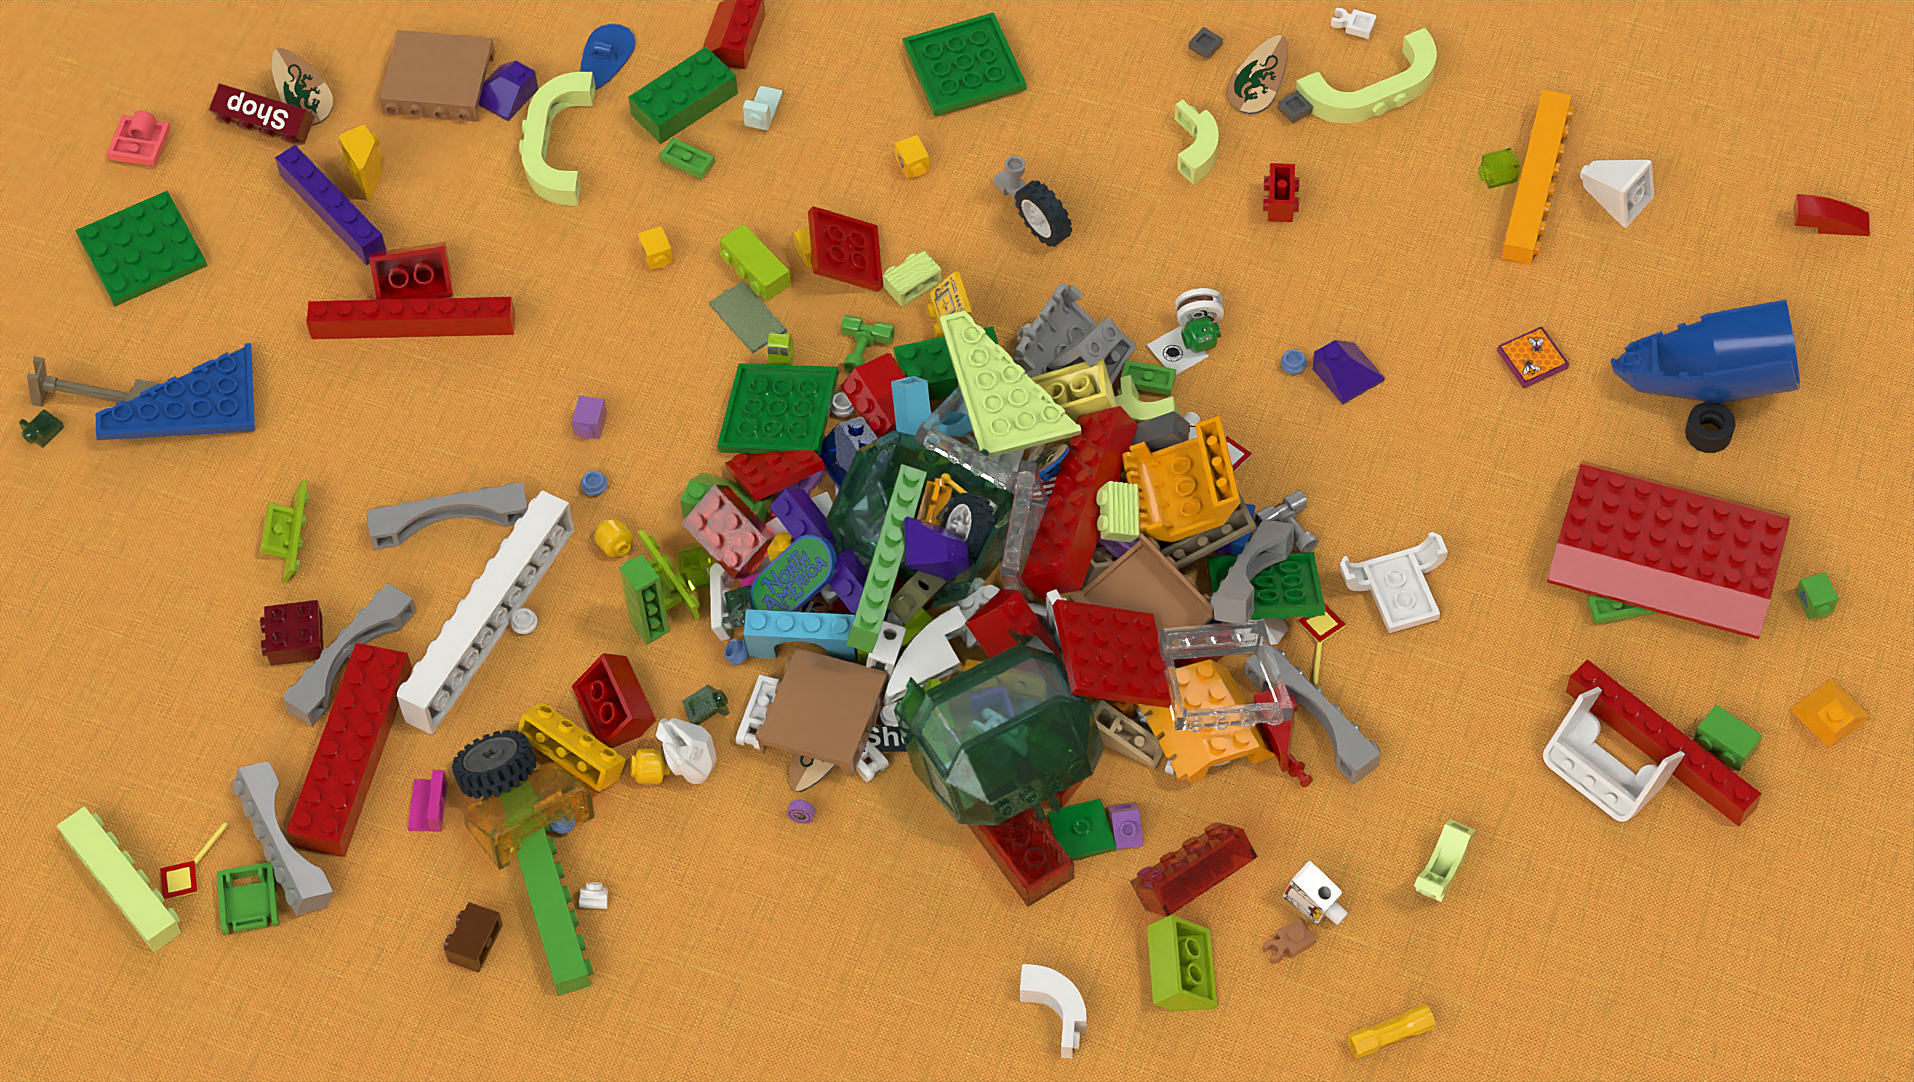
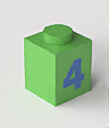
(1817, 596)

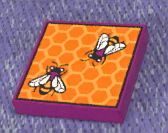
(1532, 357)

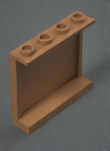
(436, 75)
(1149, 584)
(824, 709)

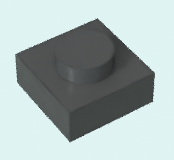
(1205, 43)
(1295, 106)

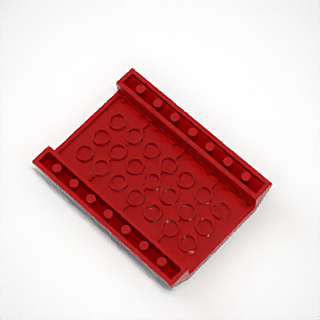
(1669, 549)

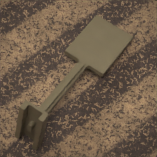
(41, 383)

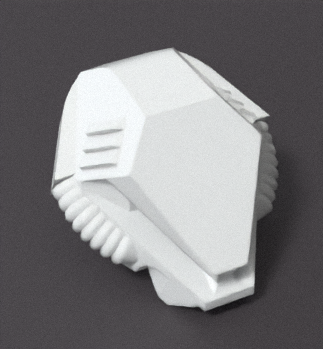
(687, 749)

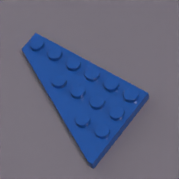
(205, 401)

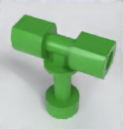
(865, 336)

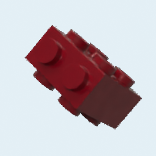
(292, 632)

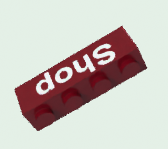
(261, 113)

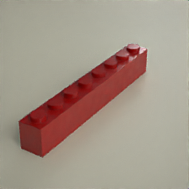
(411, 318)
(1661, 739)

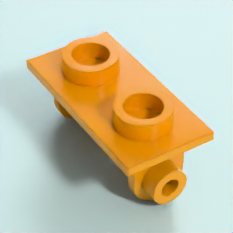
(933, 501)

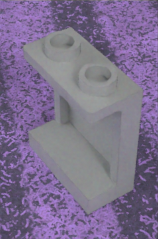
(1089, 345)

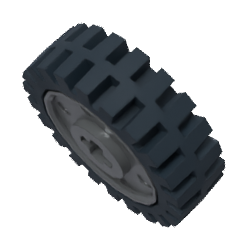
(494, 764)

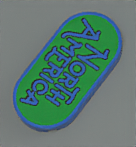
(795, 575)

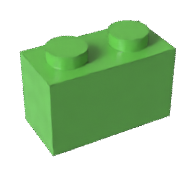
(1727, 737)

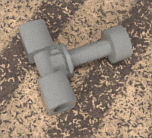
(1009, 179)
(1287, 513)

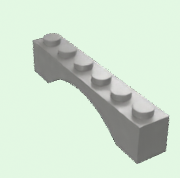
(396, 523)
(1268, 546)
(383, 615)
(1353, 752)
(303, 882)

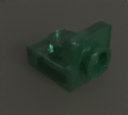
(41, 428)
(737, 603)
(705, 704)

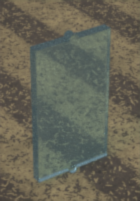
(746, 316)

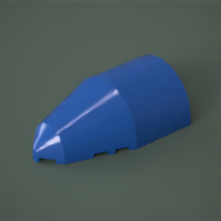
(1717, 359)

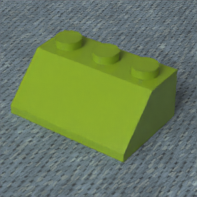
(1181, 965)

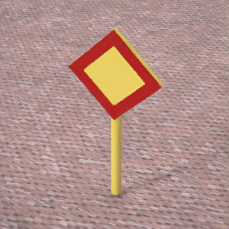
(1321, 629)
(182, 878)

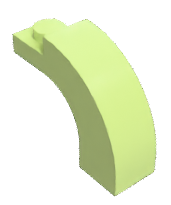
(1201, 156)
(1141, 411)
(1445, 860)

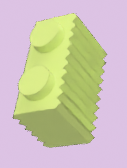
(912, 278)
(1118, 511)

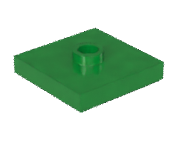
(1082, 830)

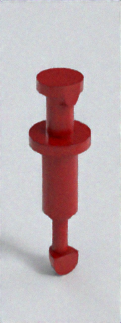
(1296, 769)

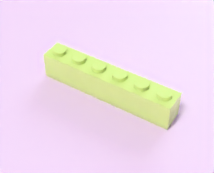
(119, 879)

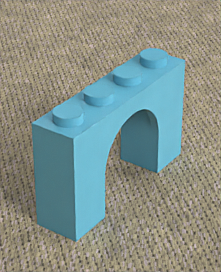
(913, 408)
(768, 628)

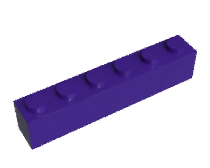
(330, 203)
(803, 518)

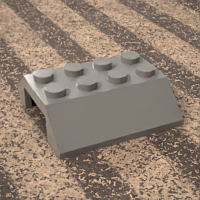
(1056, 328)

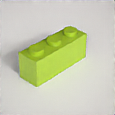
(754, 262)

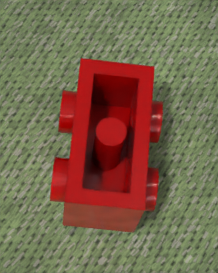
(1281, 192)

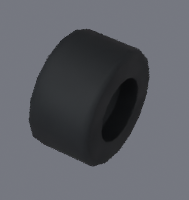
(1707, 440)

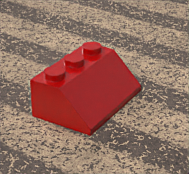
(735, 31)
(412, 272)
(871, 392)
(1006, 611)
(613, 701)

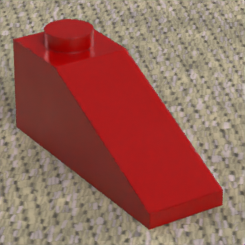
(1278, 735)

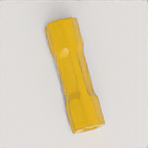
(1408, 1024)

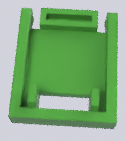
(247, 905)

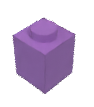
(589, 417)

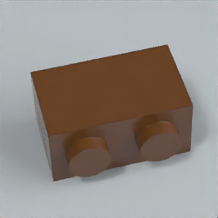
(473, 936)

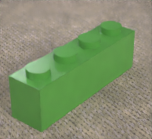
(644, 599)

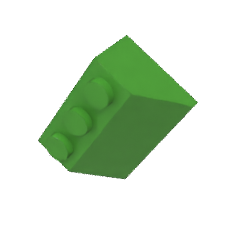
(702, 483)

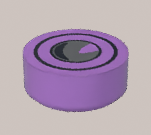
(801, 811)

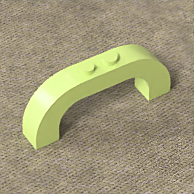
(554, 96)
(1377, 98)

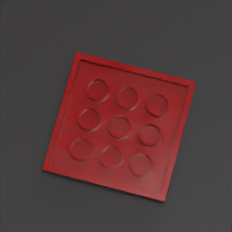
(1111, 653)

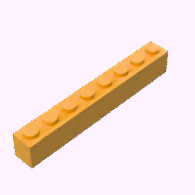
(1537, 176)

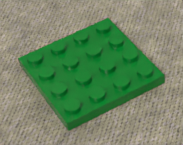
(964, 64)
(141, 248)
(778, 408)
(1281, 589)

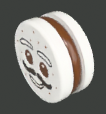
(1198, 304)

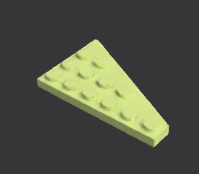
(1000, 398)

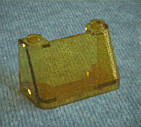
(543, 798)

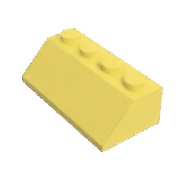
(1079, 388)

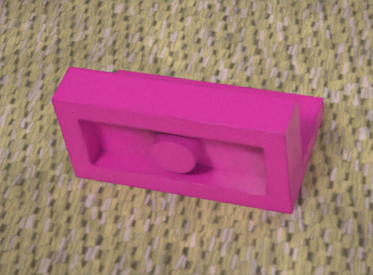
(428, 803)

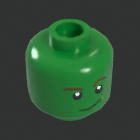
(1200, 334)

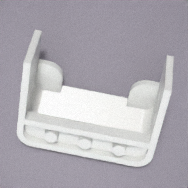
(1596, 772)

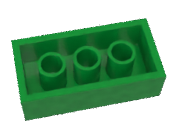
(683, 95)
(933, 363)

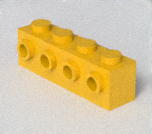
(571, 746)

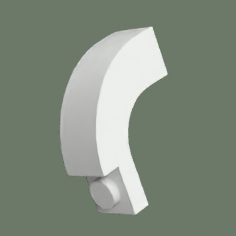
(1055, 990)

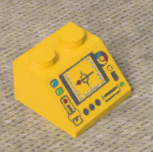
(947, 299)

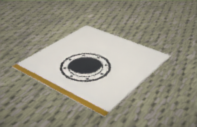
(1171, 352)

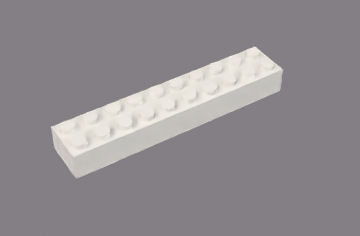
(485, 612)

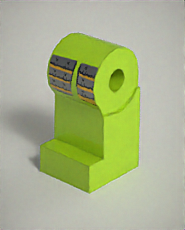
(780, 349)

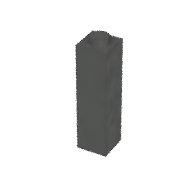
(1162, 431)

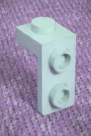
(763, 108)

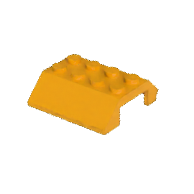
(1184, 485)
(1205, 686)

